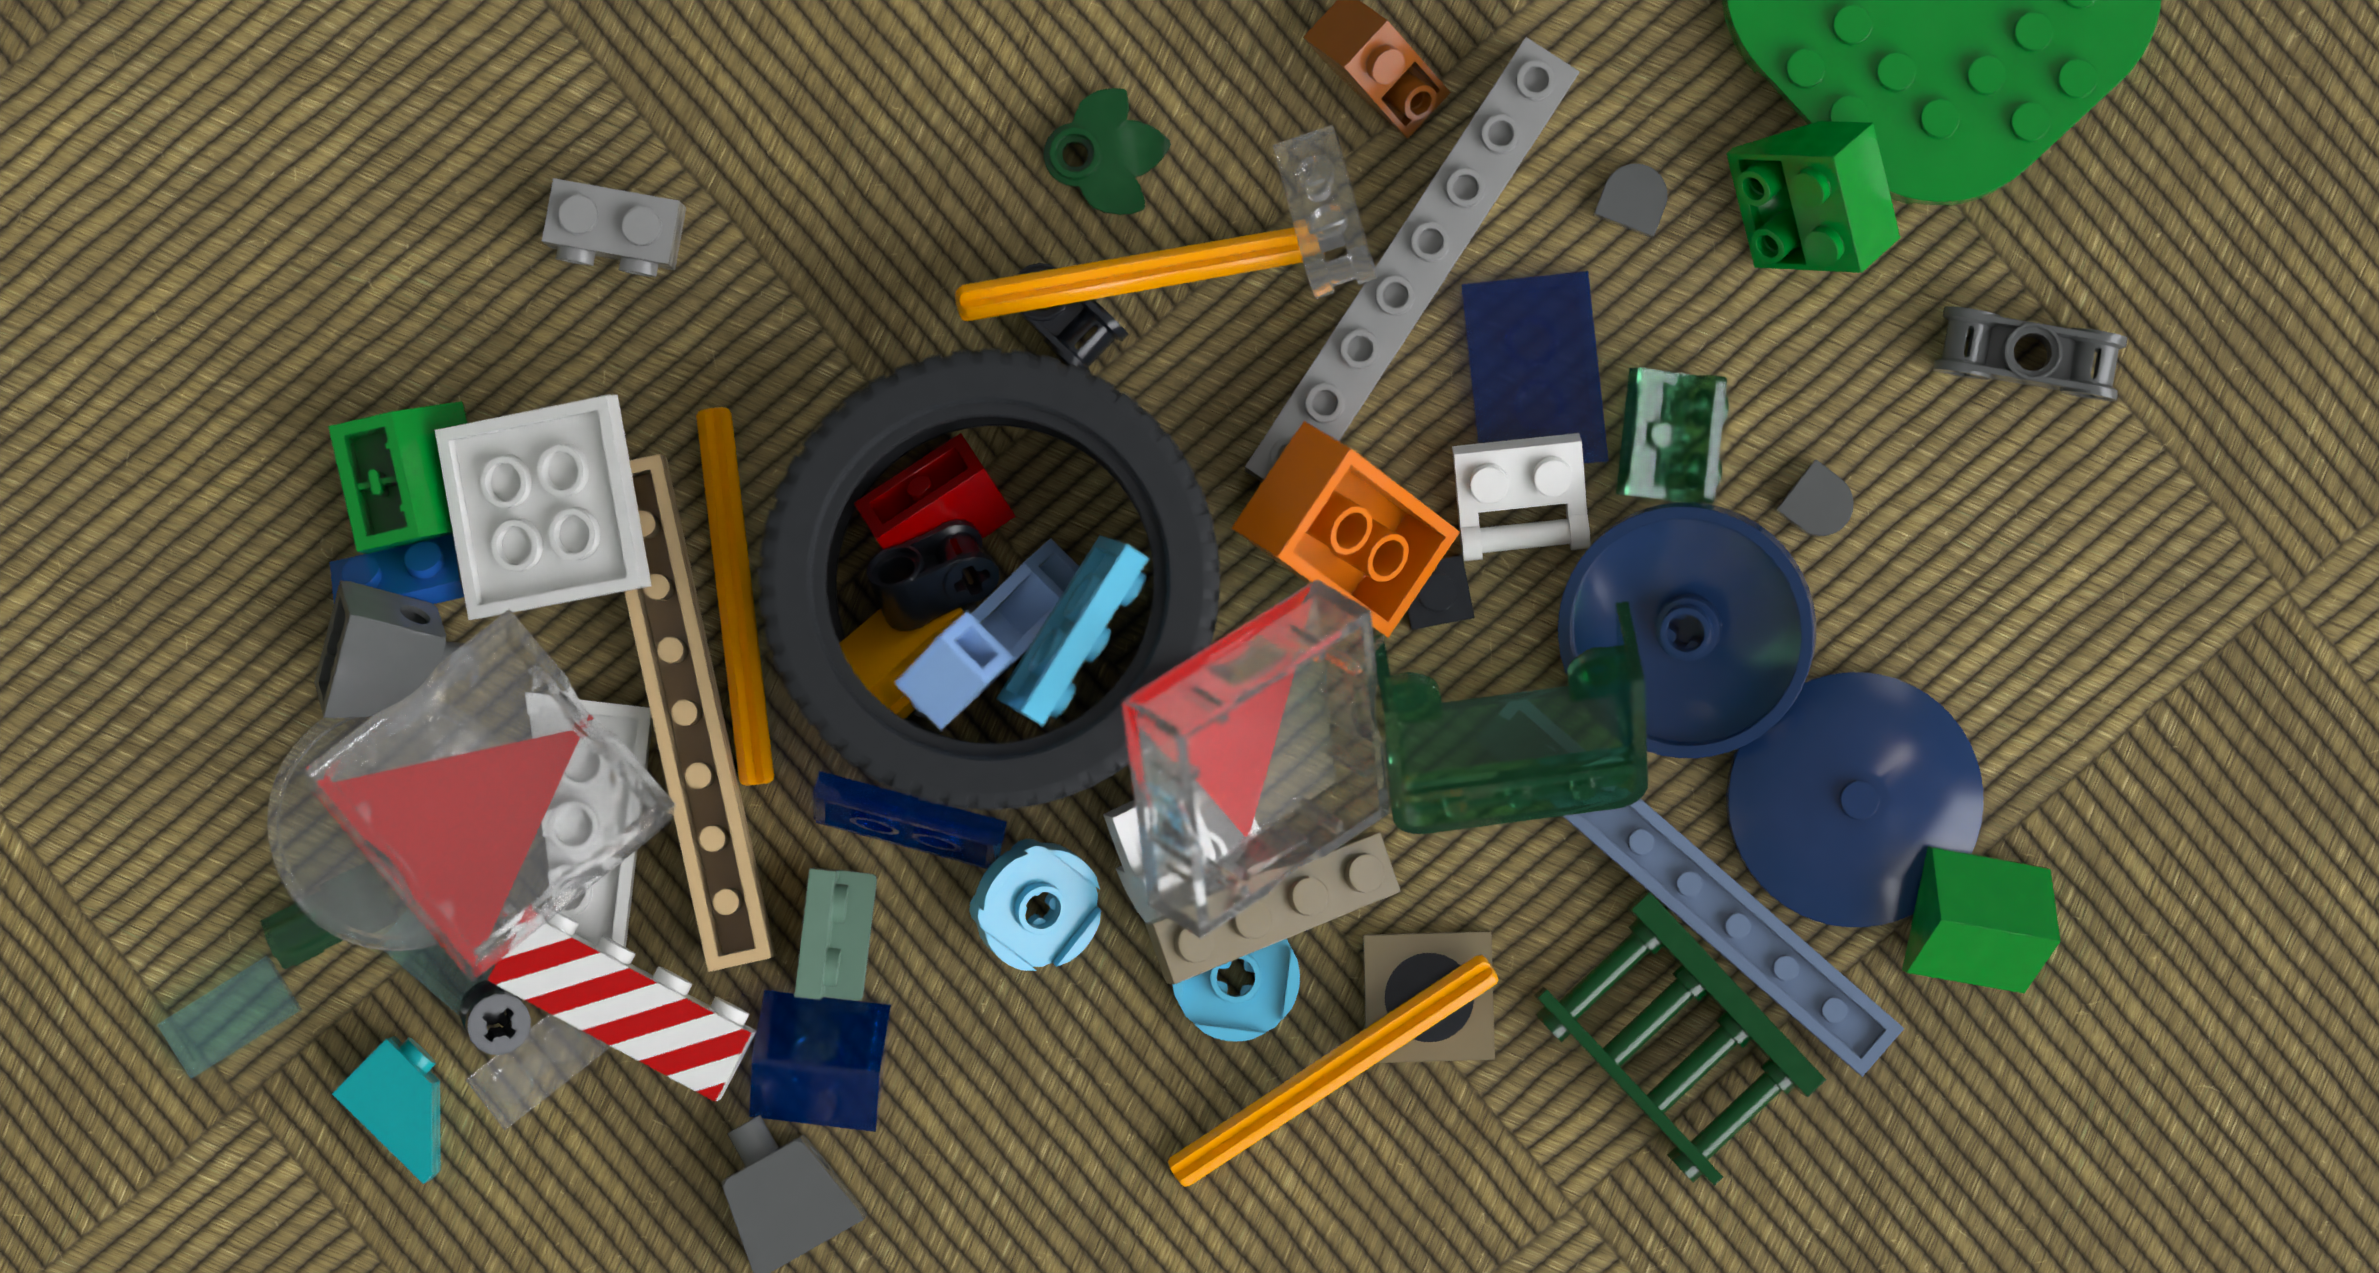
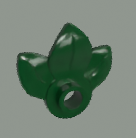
(1116, 152)

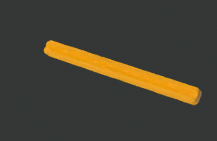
(1127, 274)
(735, 596)
(1333, 1070)

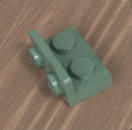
(835, 934)

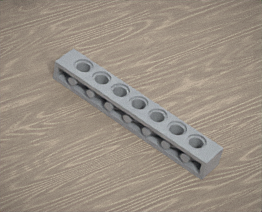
(1423, 251)

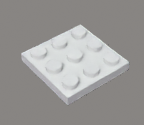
(543, 507)

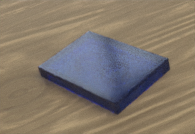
(1535, 360)
(907, 821)

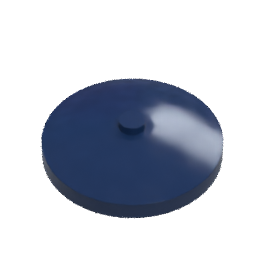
(1714, 618)
(1850, 796)

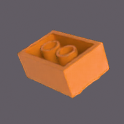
(1347, 525)

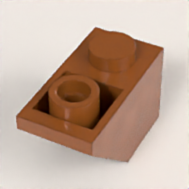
(1377, 64)

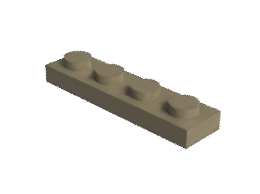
(1310, 896)

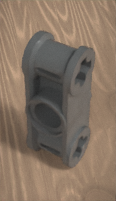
(2068, 353)

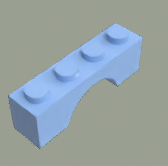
(989, 639)

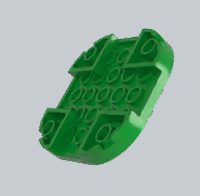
(1952, 86)

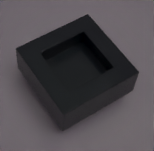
(1443, 597)

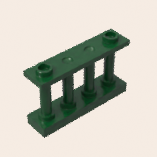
(1738, 1025)

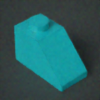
(399, 1103)

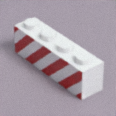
(627, 1006)

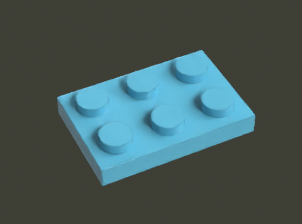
(1074, 630)

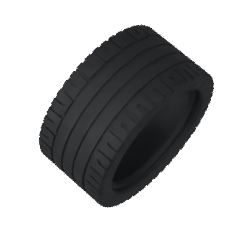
(857, 448)

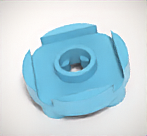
(1009, 885)
(1258, 1005)

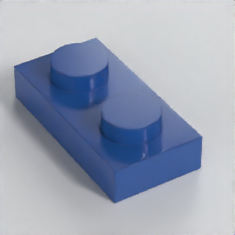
(416, 570)

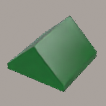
(1982, 921)

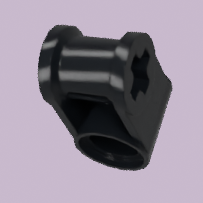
(1067, 323)
(926, 576)

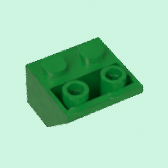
(1815, 198)
(395, 475)

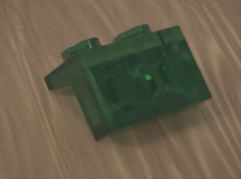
(1672, 436)

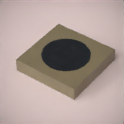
(1411, 962)

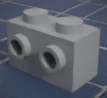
(613, 225)

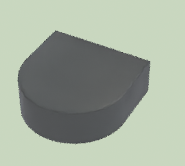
(1633, 199)
(1818, 502)

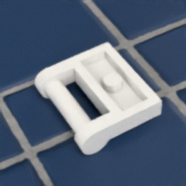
(1516, 477)

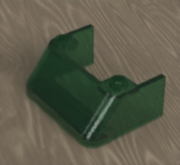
(1516, 751)

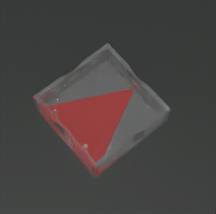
(1257, 757)
(489, 795)

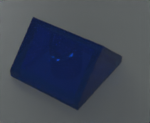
(819, 1061)

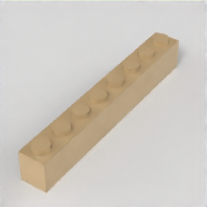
(694, 734)

